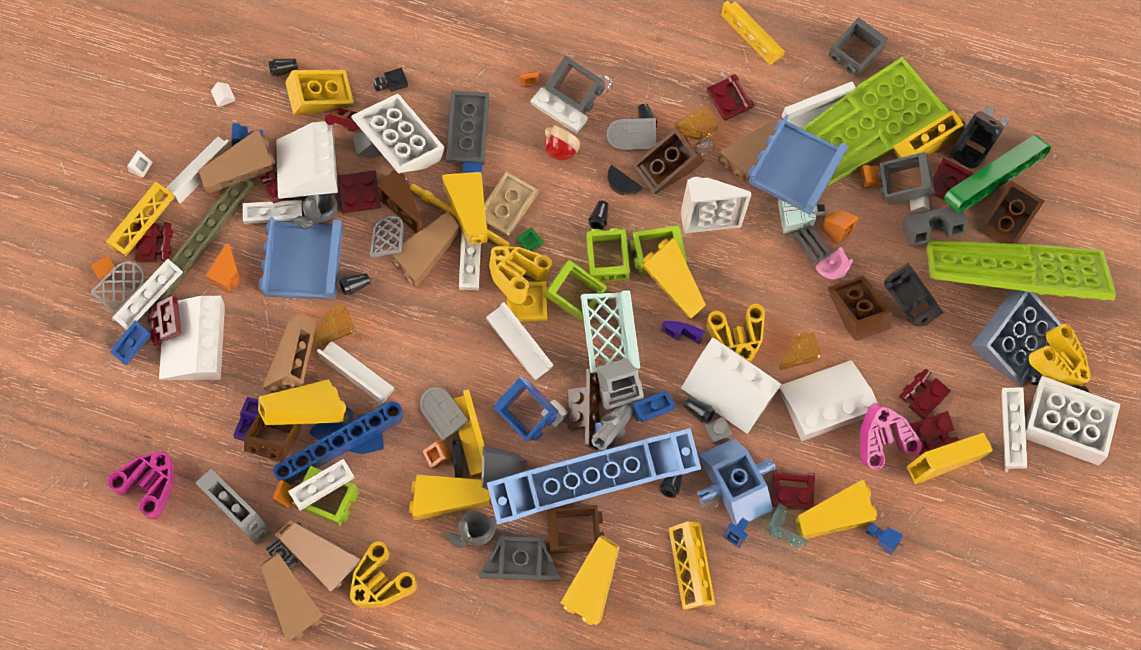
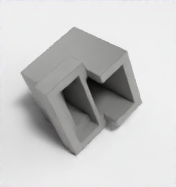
(619, 383)

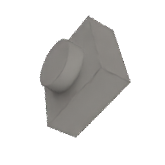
(718, 430)

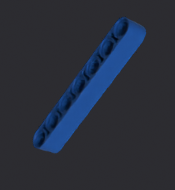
(345, 434)

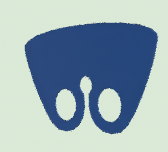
(324, 429)

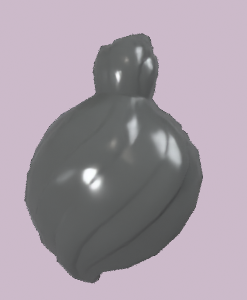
(317, 210)
(474, 529)

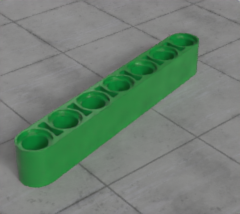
(997, 173)

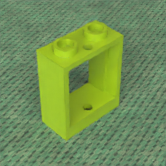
(672, 231)
(571, 268)
(606, 274)
(343, 512)

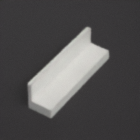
(809, 109)
(190, 178)
(147, 294)
(519, 341)
(356, 372)
(1014, 428)

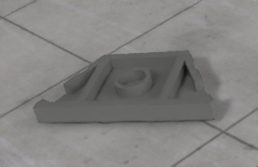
(520, 560)

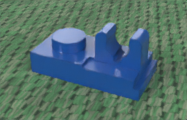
(130, 342)
(653, 407)
(736, 533)

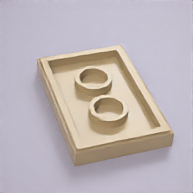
(508, 203)

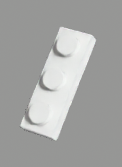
(559, 110)
(281, 211)
(469, 265)
(321, 484)

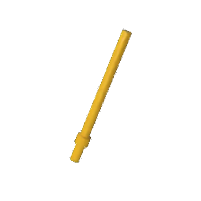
(428, 196)

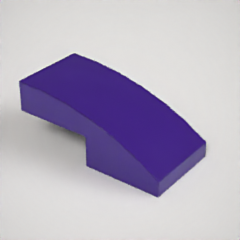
(676, 329)
(248, 415)

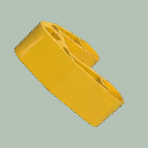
(510, 265)
(754, 331)
(1063, 359)
(390, 593)

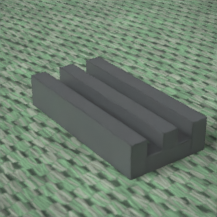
(810, 231)

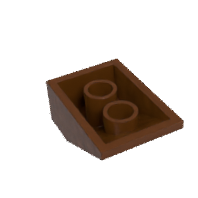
(668, 161)
(397, 196)
(1011, 214)
(861, 308)

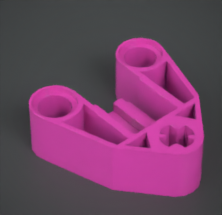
(870, 440)
(137, 469)

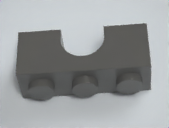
(919, 226)

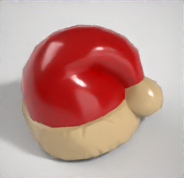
(560, 143)

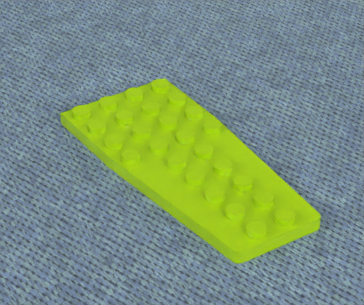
(877, 116)
(1023, 268)

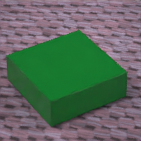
(529, 240)

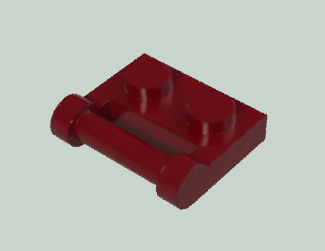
(724, 99)
(342, 117)
(793, 496)

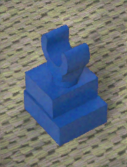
(240, 132)
(887, 540)

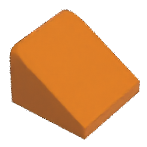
(529, 78)
(870, 176)
(103, 267)
(437, 454)
(281, 494)

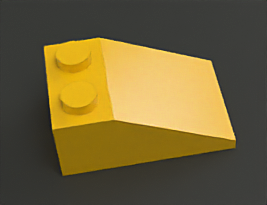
(318, 91)

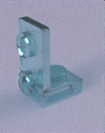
(778, 532)

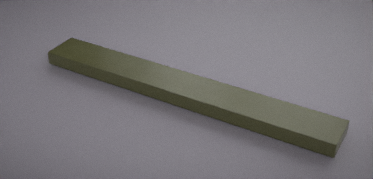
(207, 231)

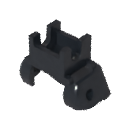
(982, 130)
(911, 293)

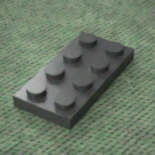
(467, 127)

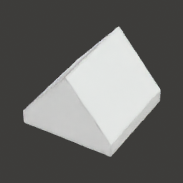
(222, 94)
(139, 164)
(920, 204)
(560, 415)

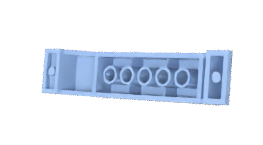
(593, 475)

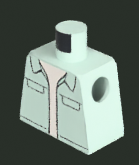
(795, 219)

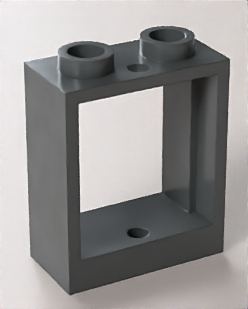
(868, 35)
(560, 74)
(901, 164)

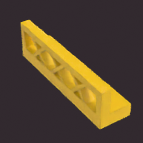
(751, 32)
(138, 215)
(470, 435)
(695, 563)

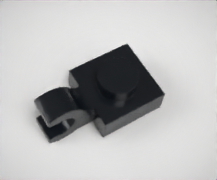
(393, 80)

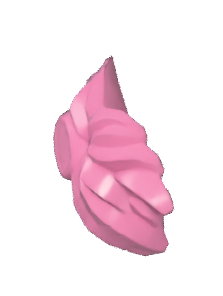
(835, 265)

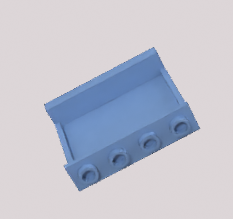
(796, 166)
(301, 260)

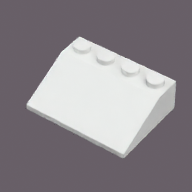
(399, 135)
(307, 161)
(713, 205)
(198, 350)
(730, 385)
(827, 399)
(1071, 421)

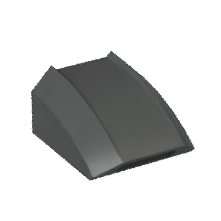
(499, 464)

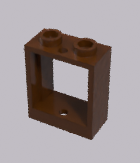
(268, 449)
(555, 513)

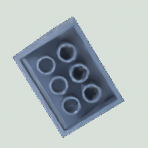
(1014, 333)

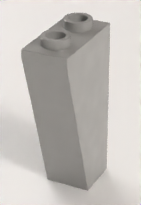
(233, 506)

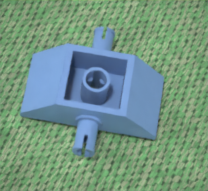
(743, 498)

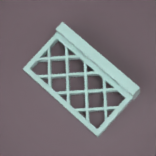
(626, 327)

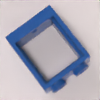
(508, 399)

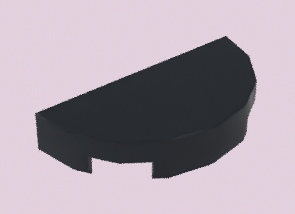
(622, 183)
(457, 458)

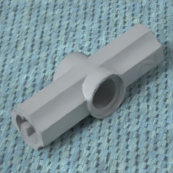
(612, 426)

